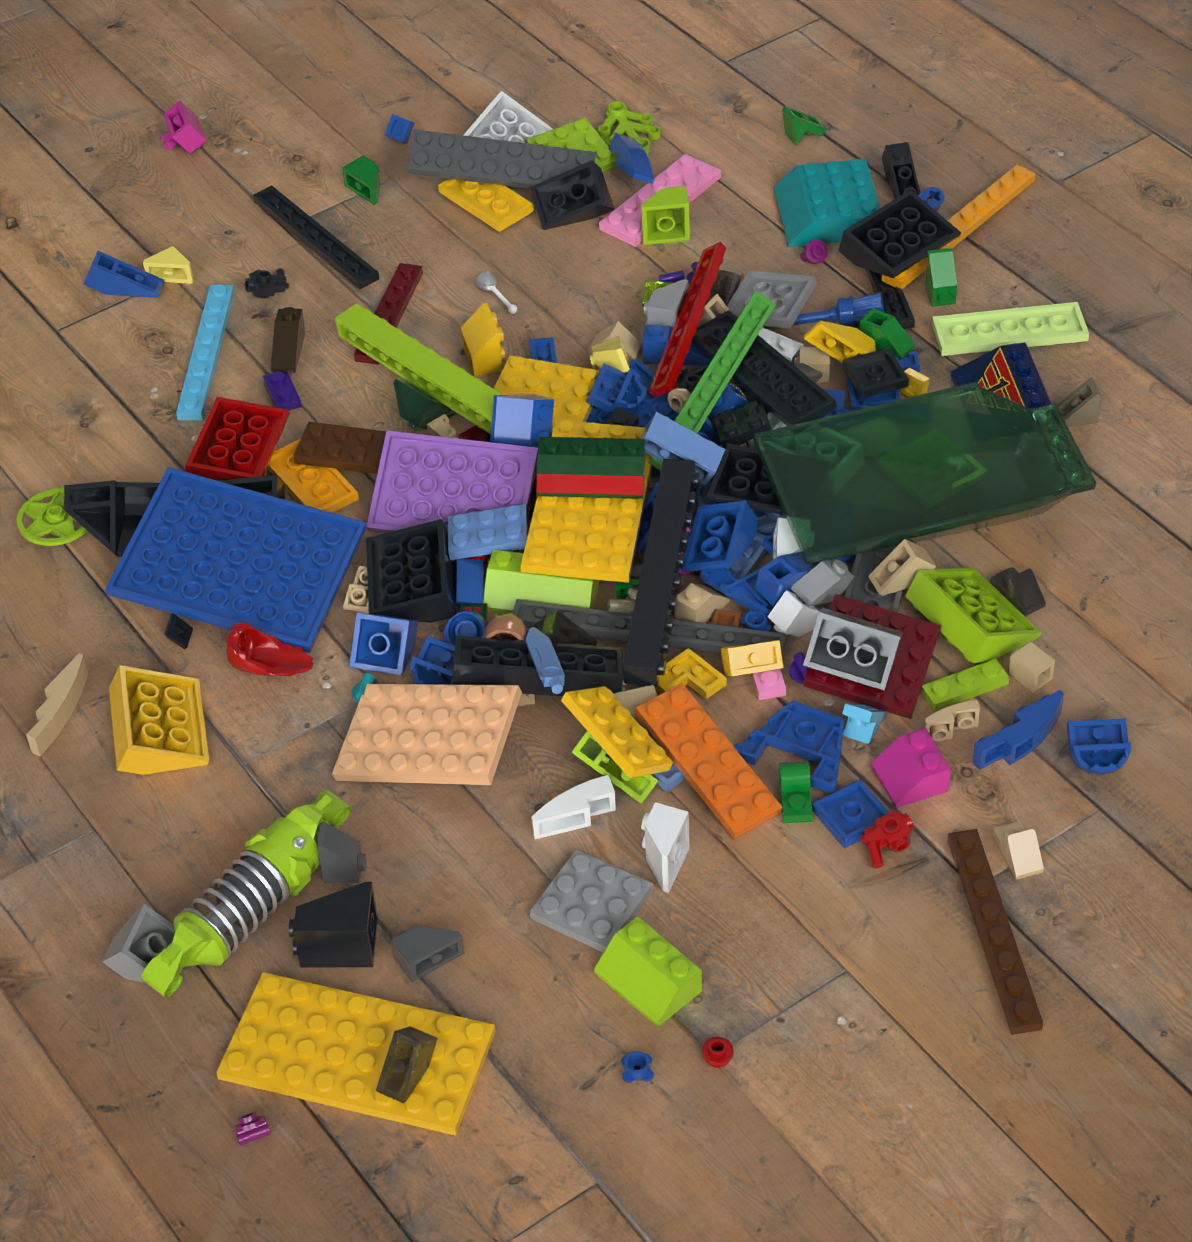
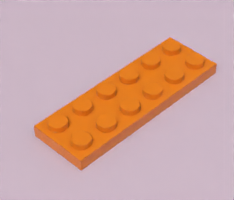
(708, 761)

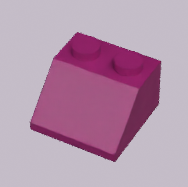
(912, 769)

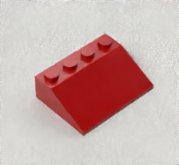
(236, 440)

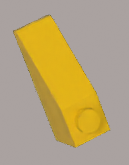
(840, 340)

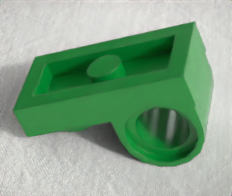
(795, 792)

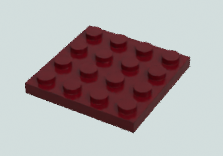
(908, 669)

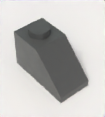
(339, 856)
(426, 949)

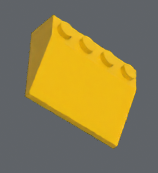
(157, 721)

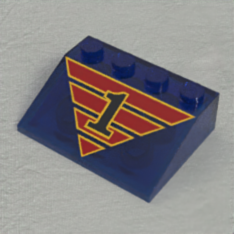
(1008, 373)

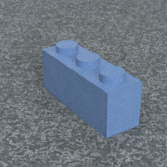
(672, 441)

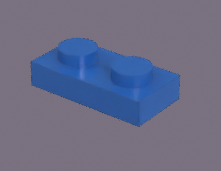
(543, 349)

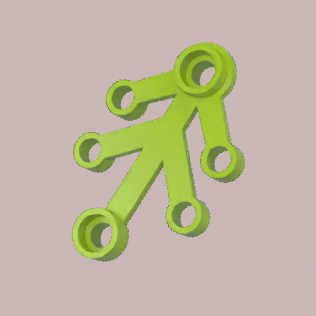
(618, 112)

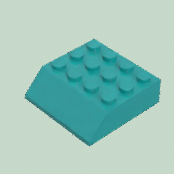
(824, 200)

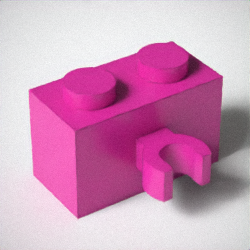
(183, 128)

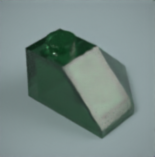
(418, 406)

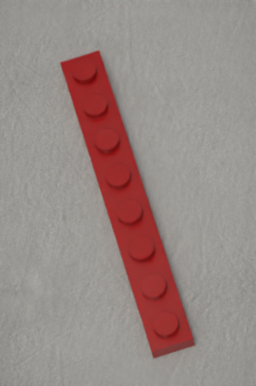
(687, 320)

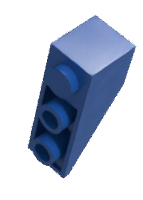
(781, 575)

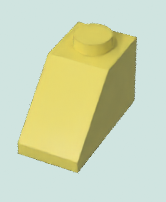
(611, 353)

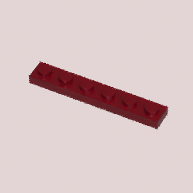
(395, 300)

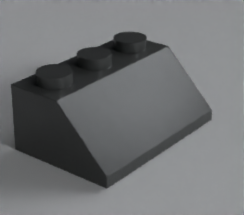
(853, 648)

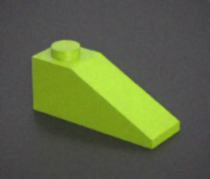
(593, 755)

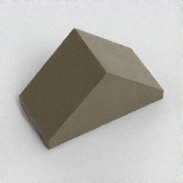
(1081, 405)

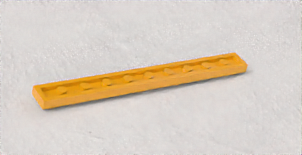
(974, 215)

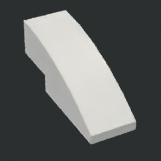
(574, 807)

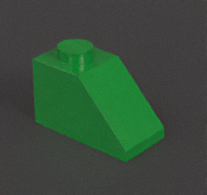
(363, 178)
(941, 277)

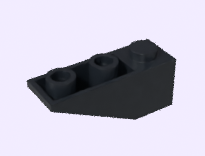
(900, 169)

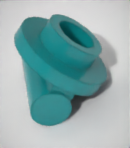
(359, 689)

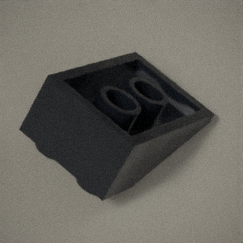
(572, 196)

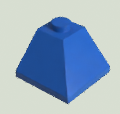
(383, 643)

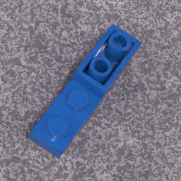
(1028, 731)

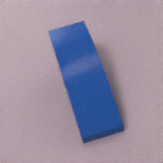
(631, 157)

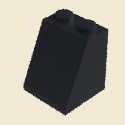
(336, 929)

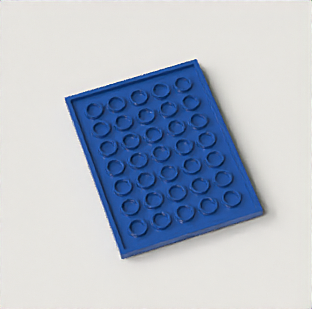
(237, 558)

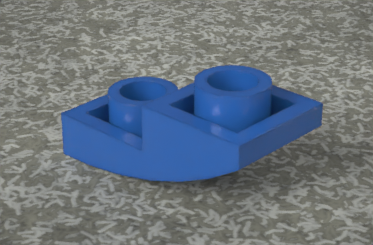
(469, 581)

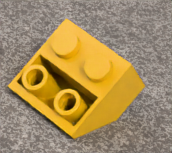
(482, 342)

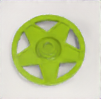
(48, 519)

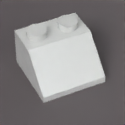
(665, 842)

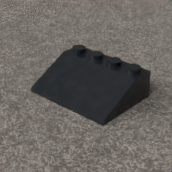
(896, 236)
(744, 478)
(411, 573)

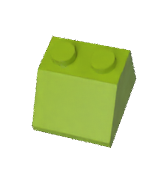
(666, 216)

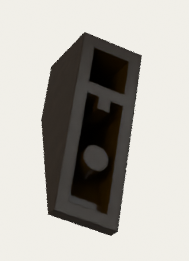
(287, 339)

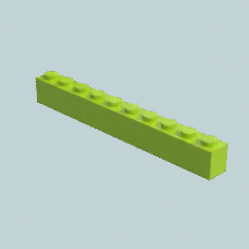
(418, 365)

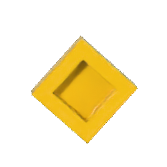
(917, 383)

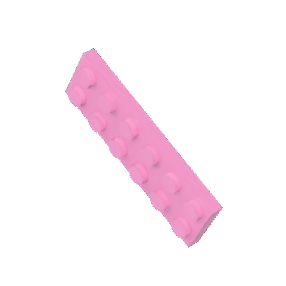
(687, 171)

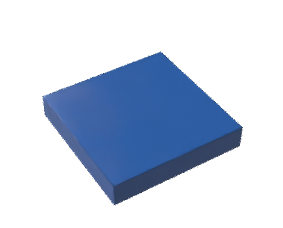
(849, 812)

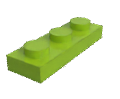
(965, 685)

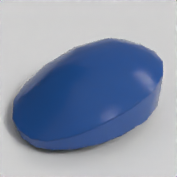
(464, 623)

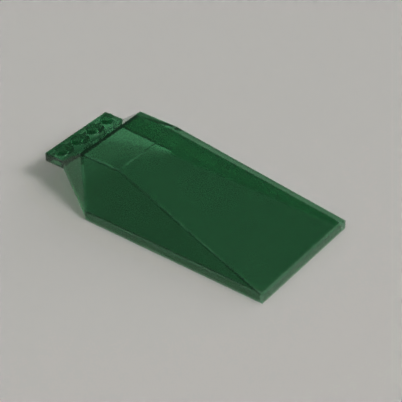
(919, 470)

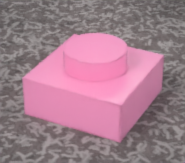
(769, 684)

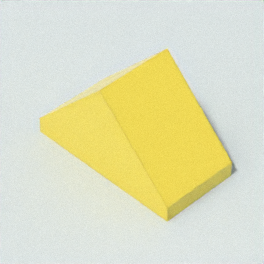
(169, 266)

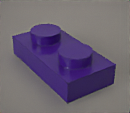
(282, 390)

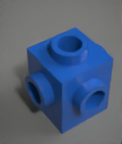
(730, 400)

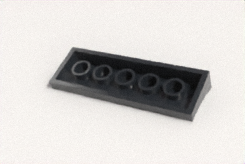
(510, 663)

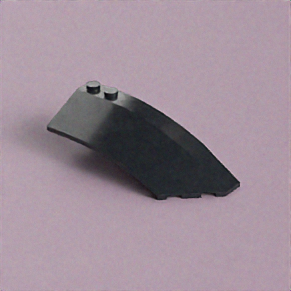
(115, 508)

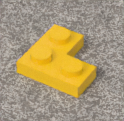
(691, 671)

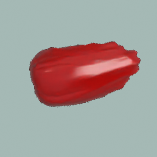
(263, 653)

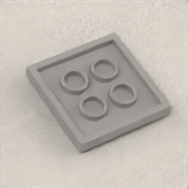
(786, 290)
(591, 900)

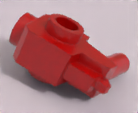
(889, 831)

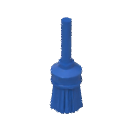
(846, 312)

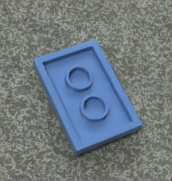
(487, 531)

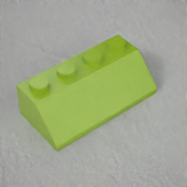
(507, 583)

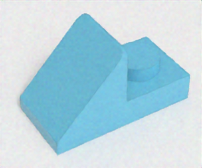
(861, 721)

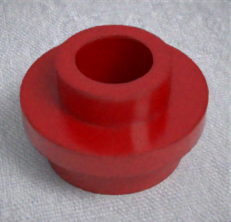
(714, 1058)

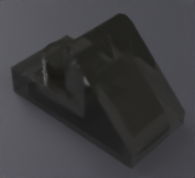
(1019, 589)

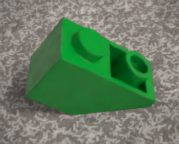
(886, 333)

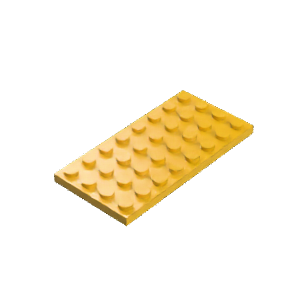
(582, 533)
(334, 1045)

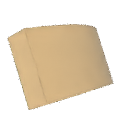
(357, 593)
(957, 716)

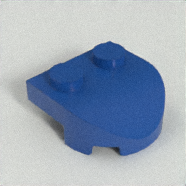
(616, 390)
(434, 663)
(1098, 744)

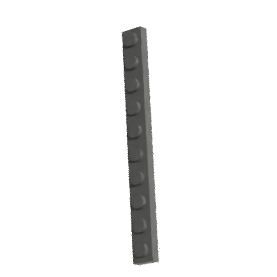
(617, 627)

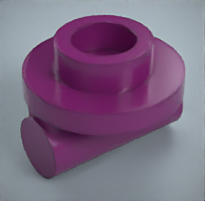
(814, 252)
(251, 1128)

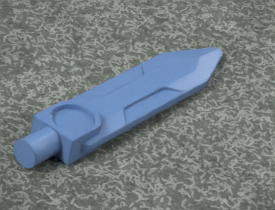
(545, 660)

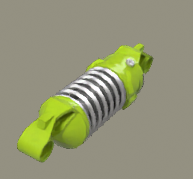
(268, 871)

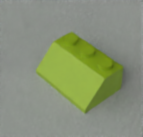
(649, 972)

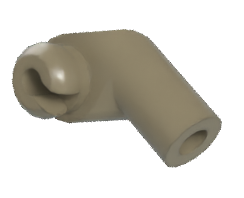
(623, 605)

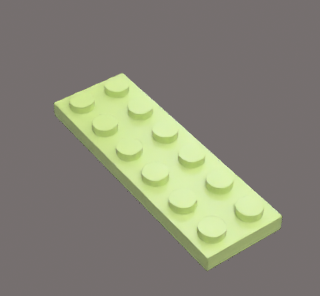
(994, 328)

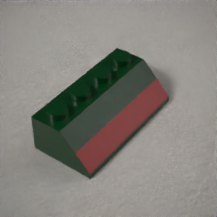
(591, 467)

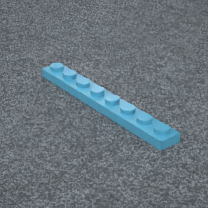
(205, 353)

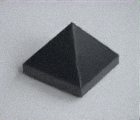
(178, 631)

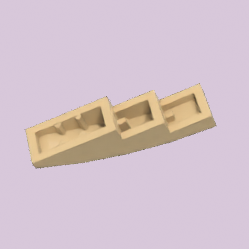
(61, 701)

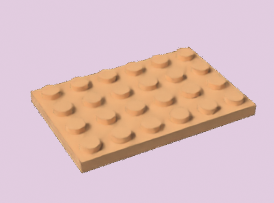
(428, 734)

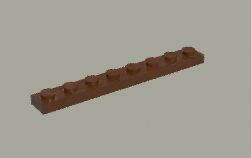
(995, 932)

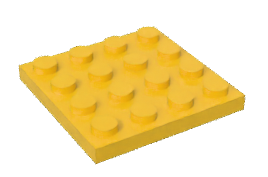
(561, 382)

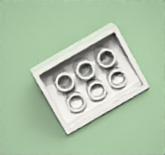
(507, 121)

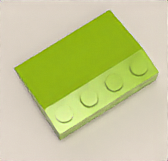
(970, 613)

